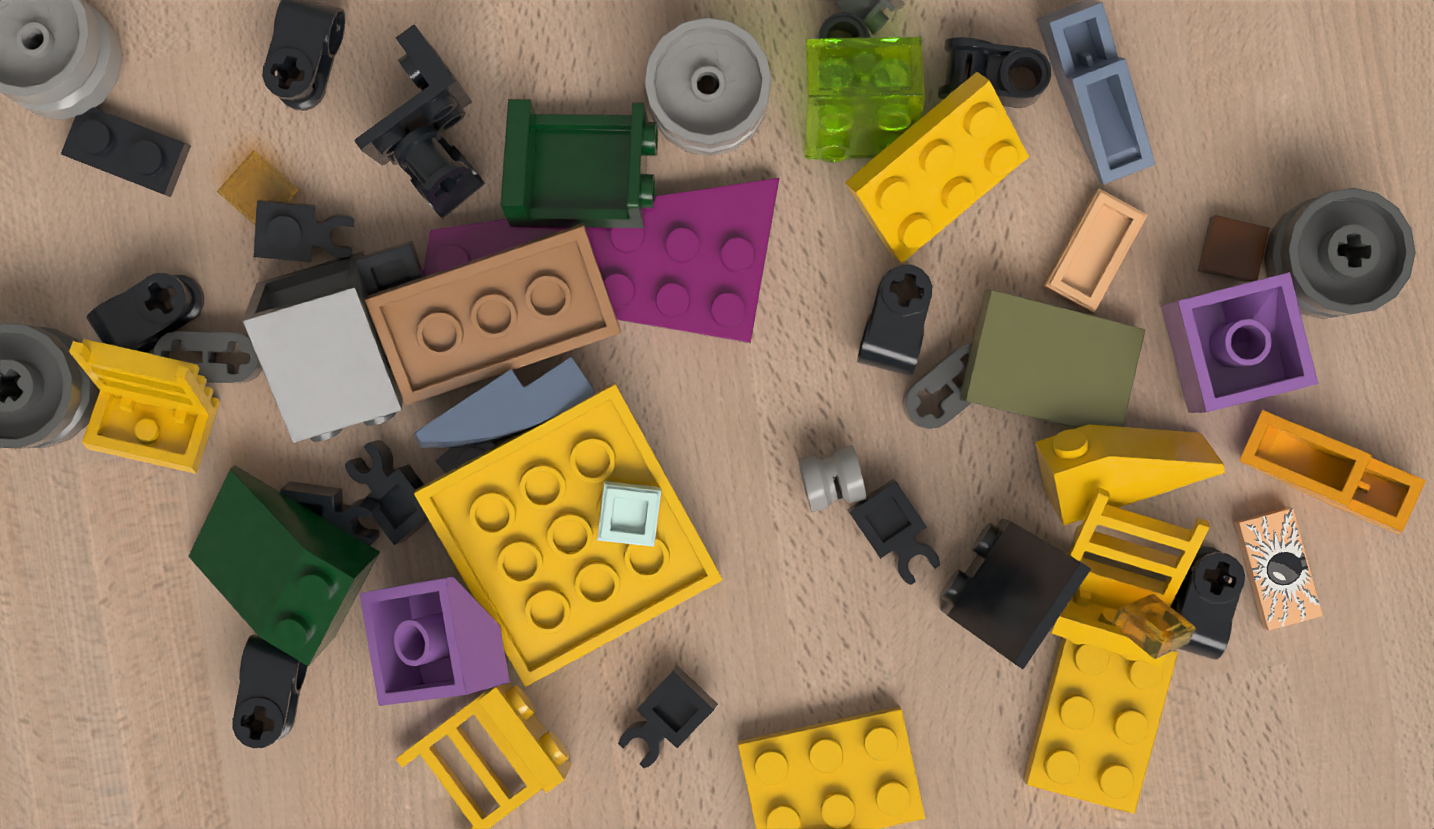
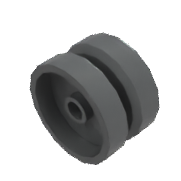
(1372, 248)
(42, 388)

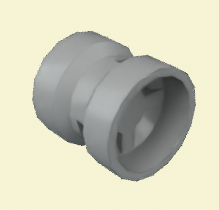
(819, 483)

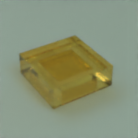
(253, 181)
(1153, 626)

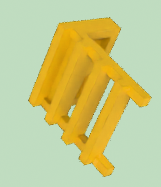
(147, 406)
(1108, 588)
(520, 736)

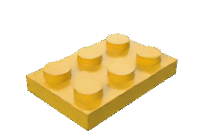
(938, 167)
(1098, 725)
(834, 774)

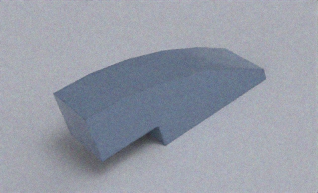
(1097, 89)
(506, 408)

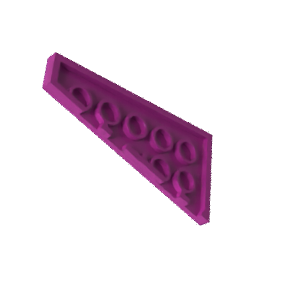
(685, 271)

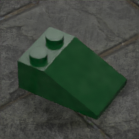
(280, 565)

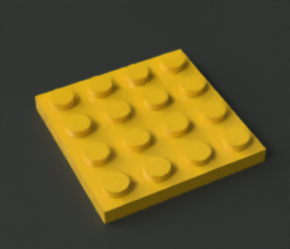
(528, 543)

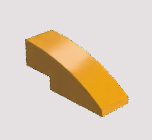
(1332, 472)

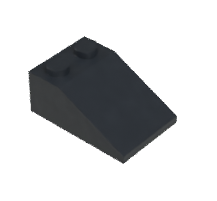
(1012, 590)

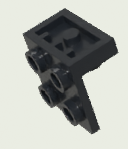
(436, 105)

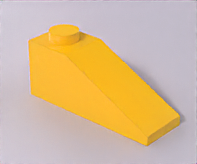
(1122, 460)

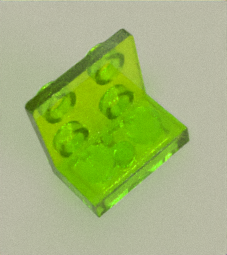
(860, 95)

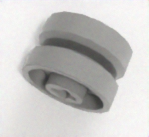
(699, 53)
(57, 56)

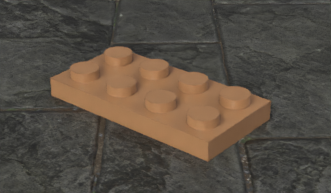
(493, 314)

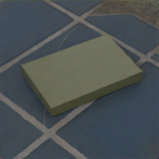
(1051, 362)

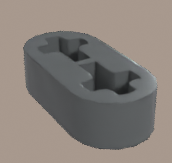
(209, 344)
(932, 382)

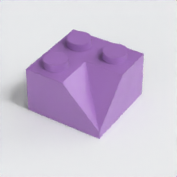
(1239, 344)
(431, 642)

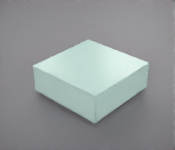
(629, 513)

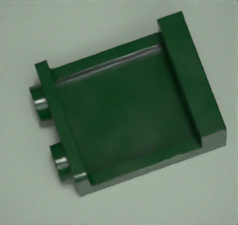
(577, 168)

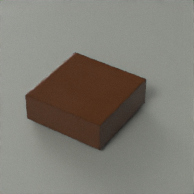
(1233, 249)

